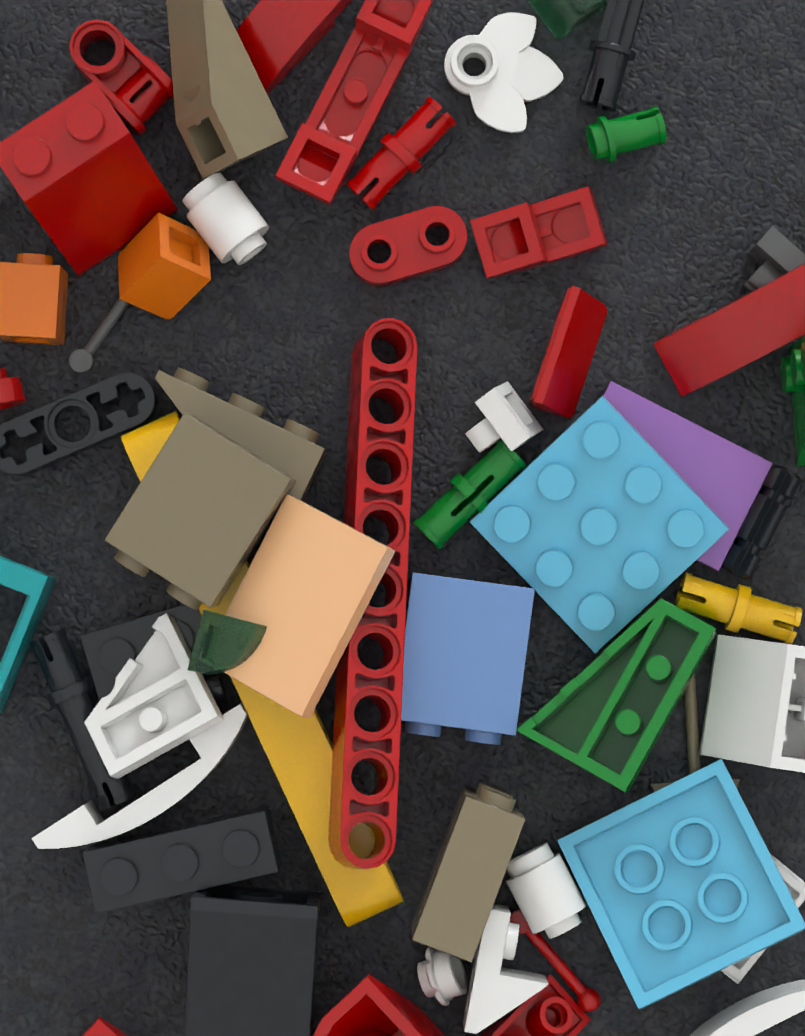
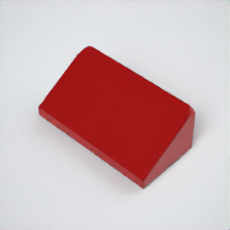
(568, 353)

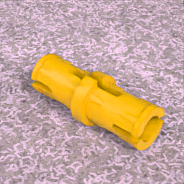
(738, 608)

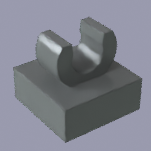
(775, 256)

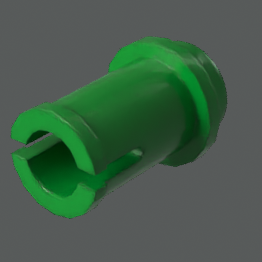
(625, 134)

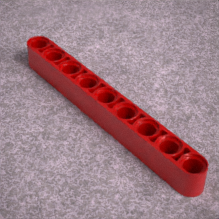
(384, 624)

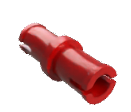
(401, 153)

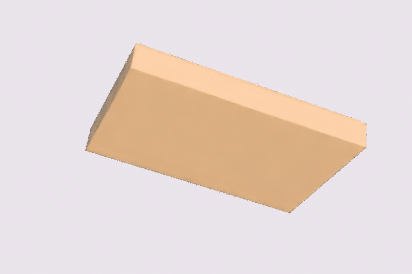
(311, 594)

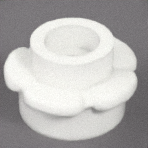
(442, 976)

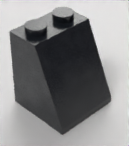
(252, 961)

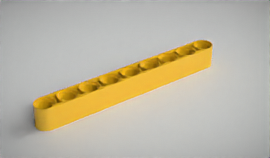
(295, 748)

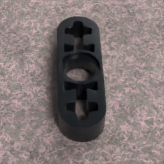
(109, 394)

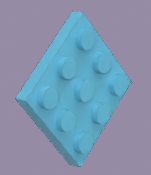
(599, 524)
(681, 884)

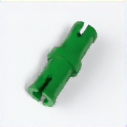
(469, 494)

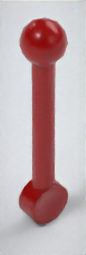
(588, 998)

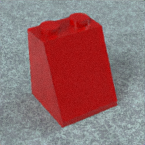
(84, 178)

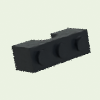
(182, 859)

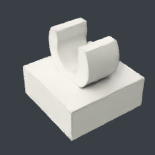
(505, 419)

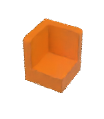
(163, 267)

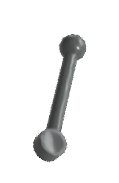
(82, 359)

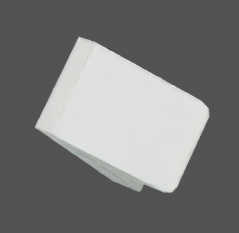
(495, 988)

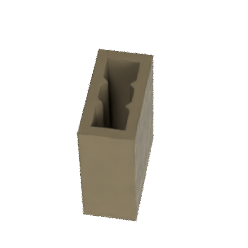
(198, 513)
(468, 871)

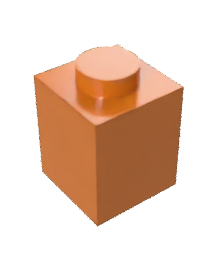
(33, 300)

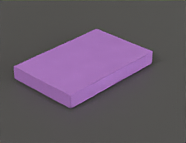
(711, 465)

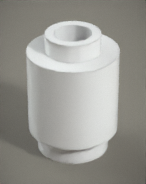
(226, 219)
(545, 891)

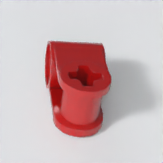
(129, 80)

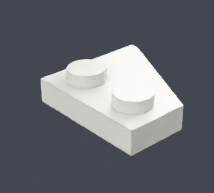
(152, 704)

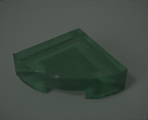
(223, 643)

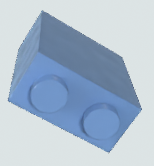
(464, 656)

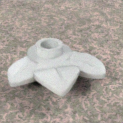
(511, 73)

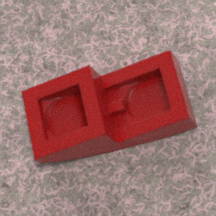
(539, 233)

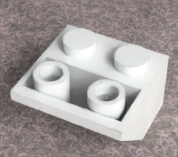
(756, 704)

